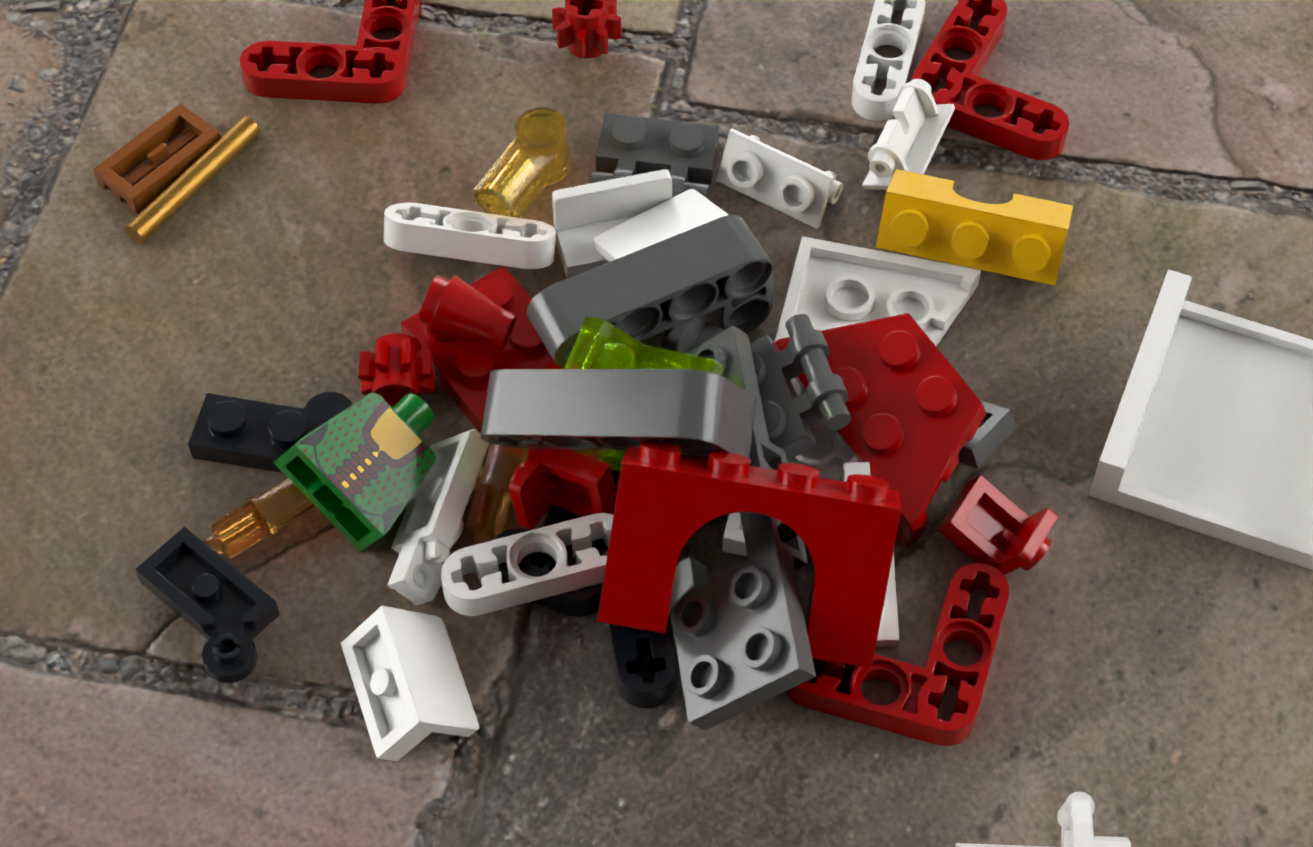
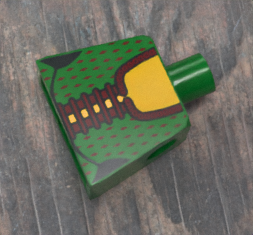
(363, 464)

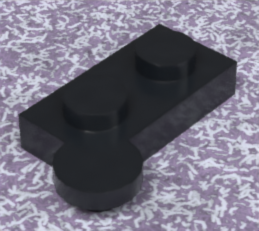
(257, 431)
(212, 600)

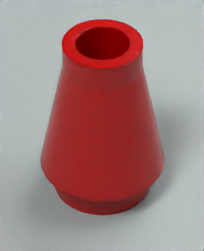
(465, 313)

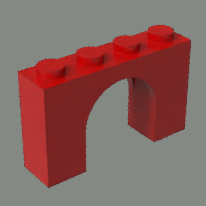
(842, 523)

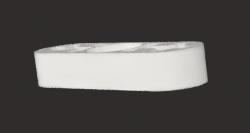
(893, 70)
(469, 235)
(522, 588)

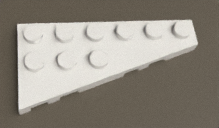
(855, 285)

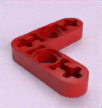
(364, 58)
(969, 90)
(918, 687)

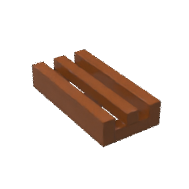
(163, 162)

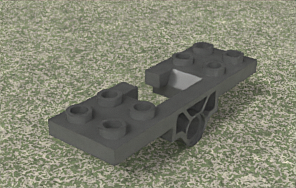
(746, 629)

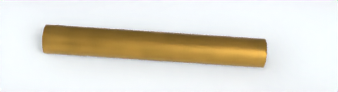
(192, 180)

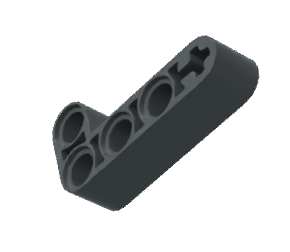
(662, 286)
(617, 410)

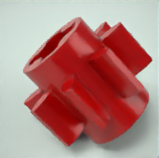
(587, 26)
(396, 368)

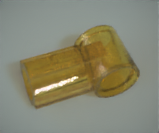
(527, 165)

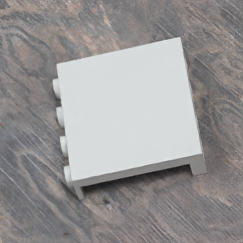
(1216, 429)

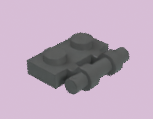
(648, 144)
(785, 412)

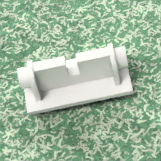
(910, 138)
(777, 178)

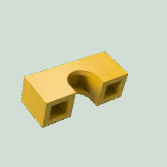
(1011, 239)

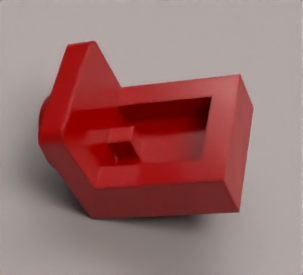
(561, 479)
(995, 529)

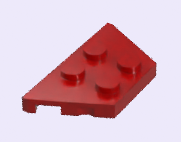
(903, 406)

